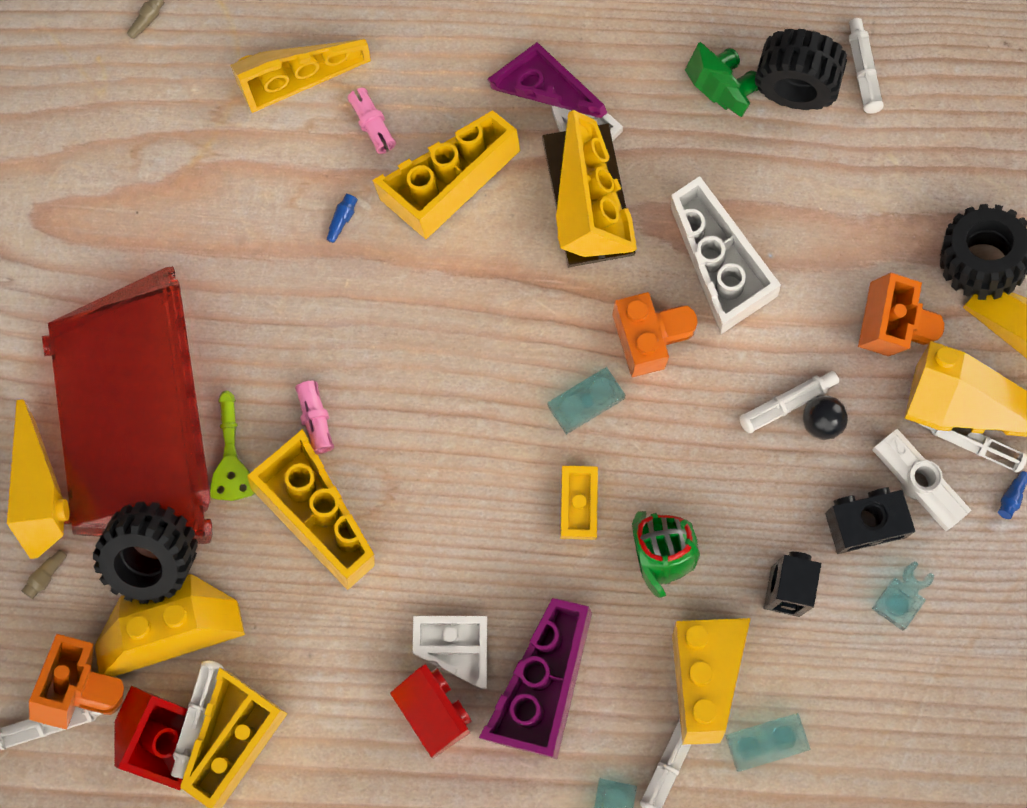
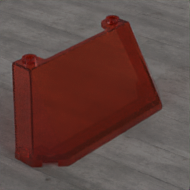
(129, 407)

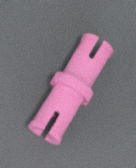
(371, 120)
(314, 417)

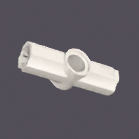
(938, 496)

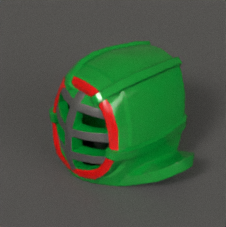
(664, 549)

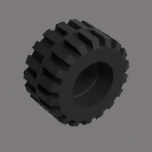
(801, 69)
(992, 228)
(134, 573)

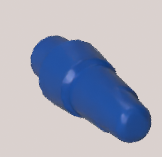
(342, 215)
(1013, 496)

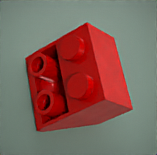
(429, 710)

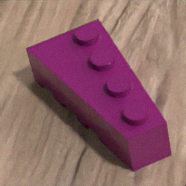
(540, 693)

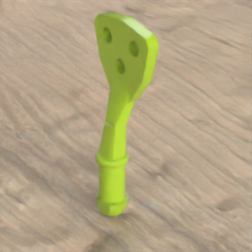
(230, 460)

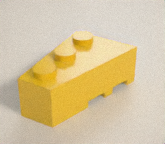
(706, 675)
(230, 739)

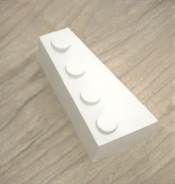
(724, 260)

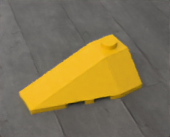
(588, 206)

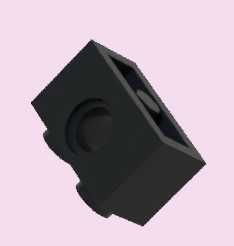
(850, 531)
(793, 584)

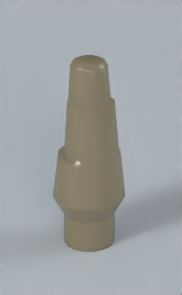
(147, 15)
(42, 576)

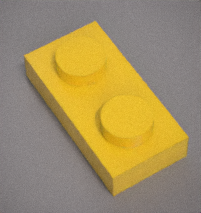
(579, 502)

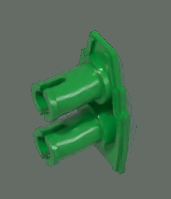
(715, 80)

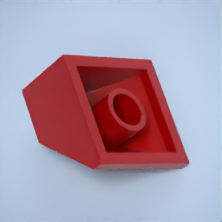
(147, 736)

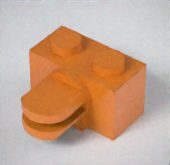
(896, 317)
(648, 332)
(70, 683)

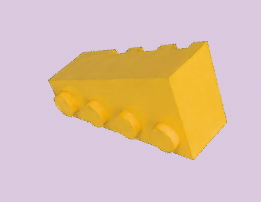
(449, 174)
(311, 507)

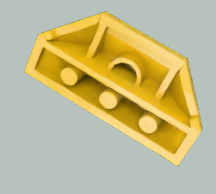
(160, 631)

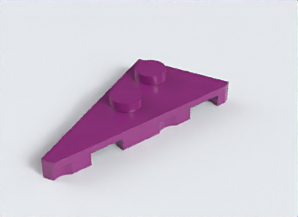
(543, 79)

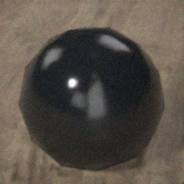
(825, 417)

